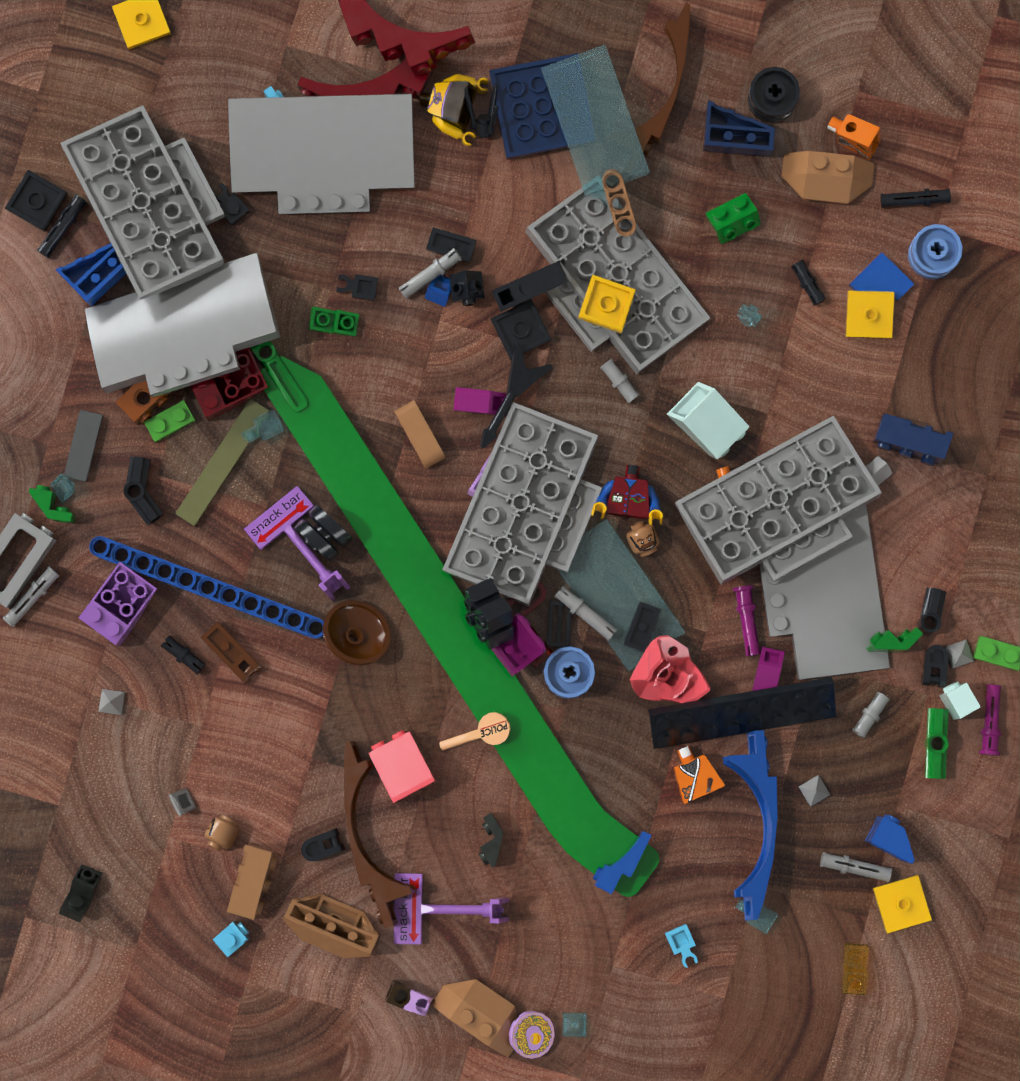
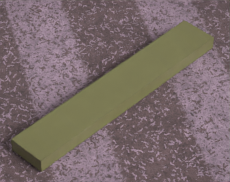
(219, 466)

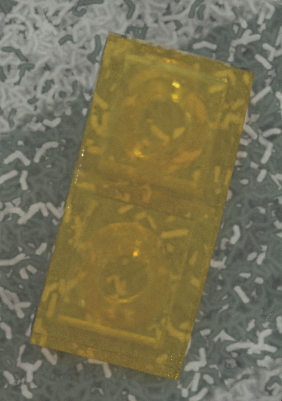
(855, 969)

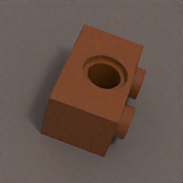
(130, 402)

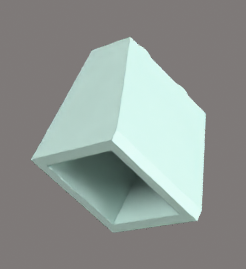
(708, 420)

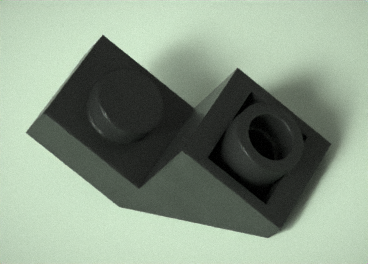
(491, 849)
(81, 893)

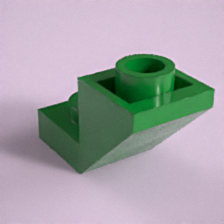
(46, 501)
(889, 643)

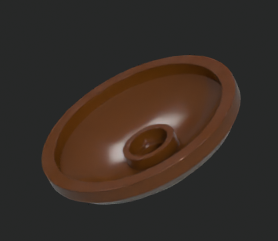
(363, 624)

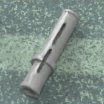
(436, 269)
(585, 612)
(12, 616)
(881, 873)

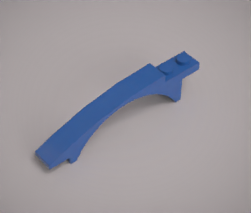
(754, 771)

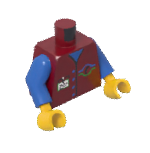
(629, 498)

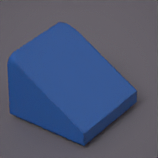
(439, 290)

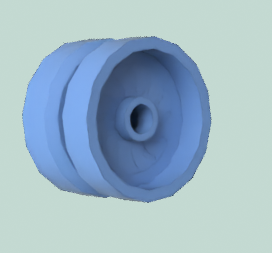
(926, 262)
(573, 659)

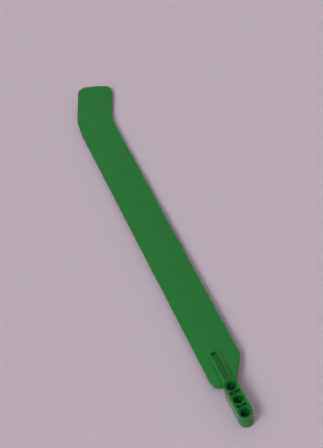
(439, 614)

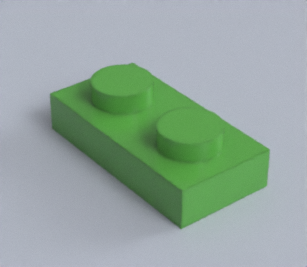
(169, 421)
(997, 653)

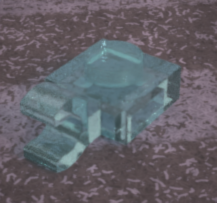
(749, 315)
(265, 426)
(765, 918)

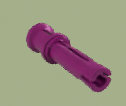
(746, 609)
(993, 691)

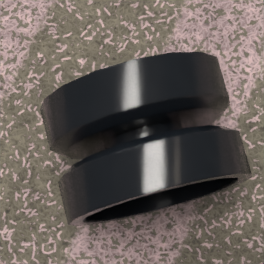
(761, 91)
(323, 533)

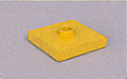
(140, 21)
(606, 304)
(869, 314)
(902, 904)

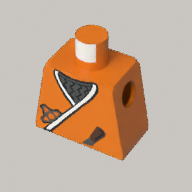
(856, 135)
(695, 776)

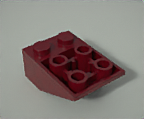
(231, 389)

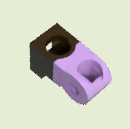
(408, 998)

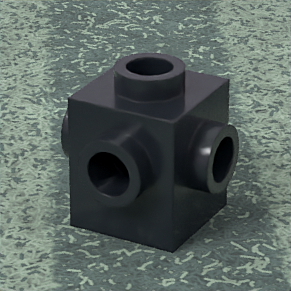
(467, 287)

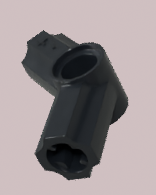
(144, 503)

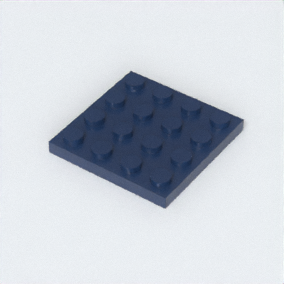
(526, 109)

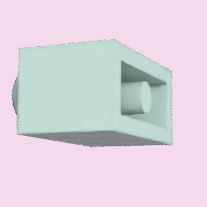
(959, 700)

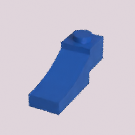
(608, 876)

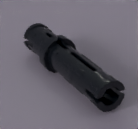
(918, 198)
(59, 230)

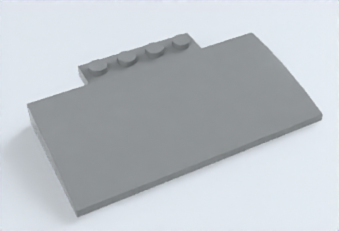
(321, 149)
(148, 201)
(587, 244)
(183, 331)
(526, 505)
(780, 505)
(830, 607)

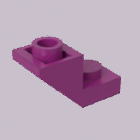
(477, 401)
(768, 669)

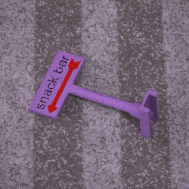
(279, 520)
(411, 908)

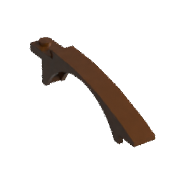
(678, 36)
(383, 887)

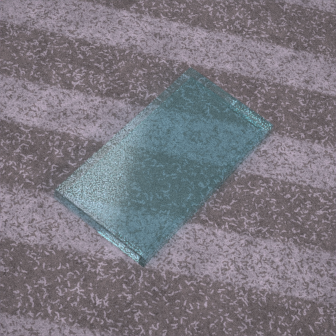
(595, 119)
(614, 586)

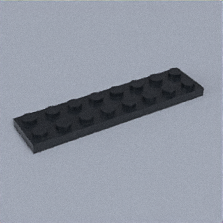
(742, 712)

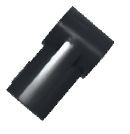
(932, 609)

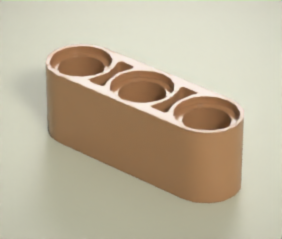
(619, 213)
(419, 434)

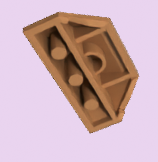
(827, 176)
(331, 926)
(478, 1012)

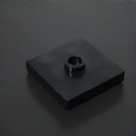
(36, 200)
(523, 326)

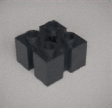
(489, 614)

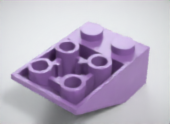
(118, 604)

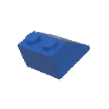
(890, 838)

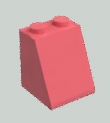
(401, 766)

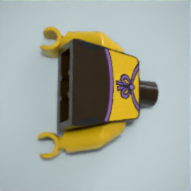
(449, 106)

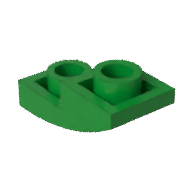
(333, 322)

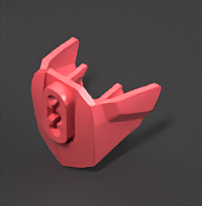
(668, 673)

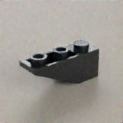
(530, 286)

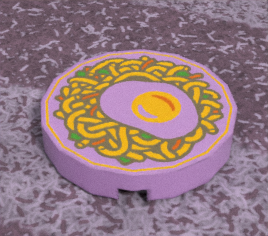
(531, 1034)

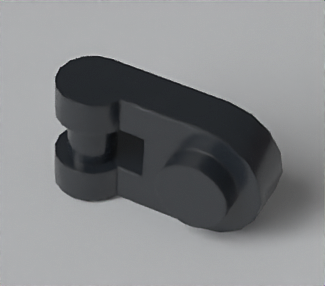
(935, 657)
(314, 848)

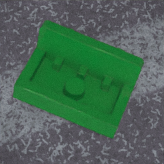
(733, 218)

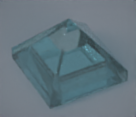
(63, 487)
(574, 1025)

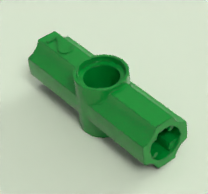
(936, 759)

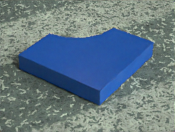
(882, 276)

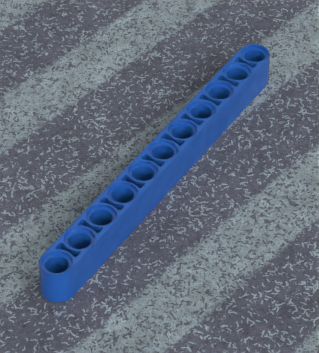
(199, 580)

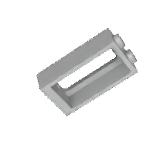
(43, 545)

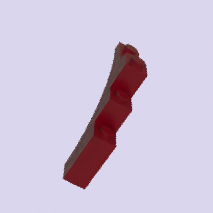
(394, 41)
(390, 83)

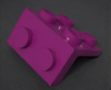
(522, 649)

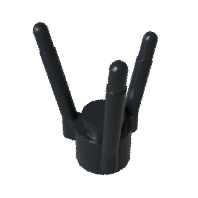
(485, 123)

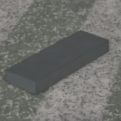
(83, 446)

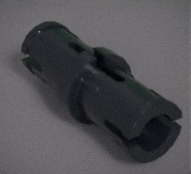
(808, 282)
(183, 655)

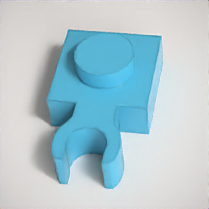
(680, 941)

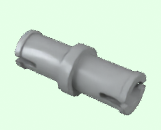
(619, 381)
(870, 714)

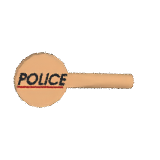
(492, 728)

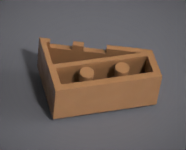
(252, 881)

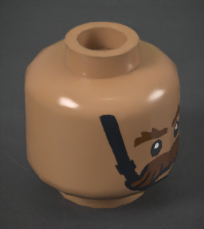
(643, 538)
(221, 833)

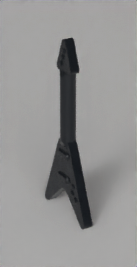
(519, 380)

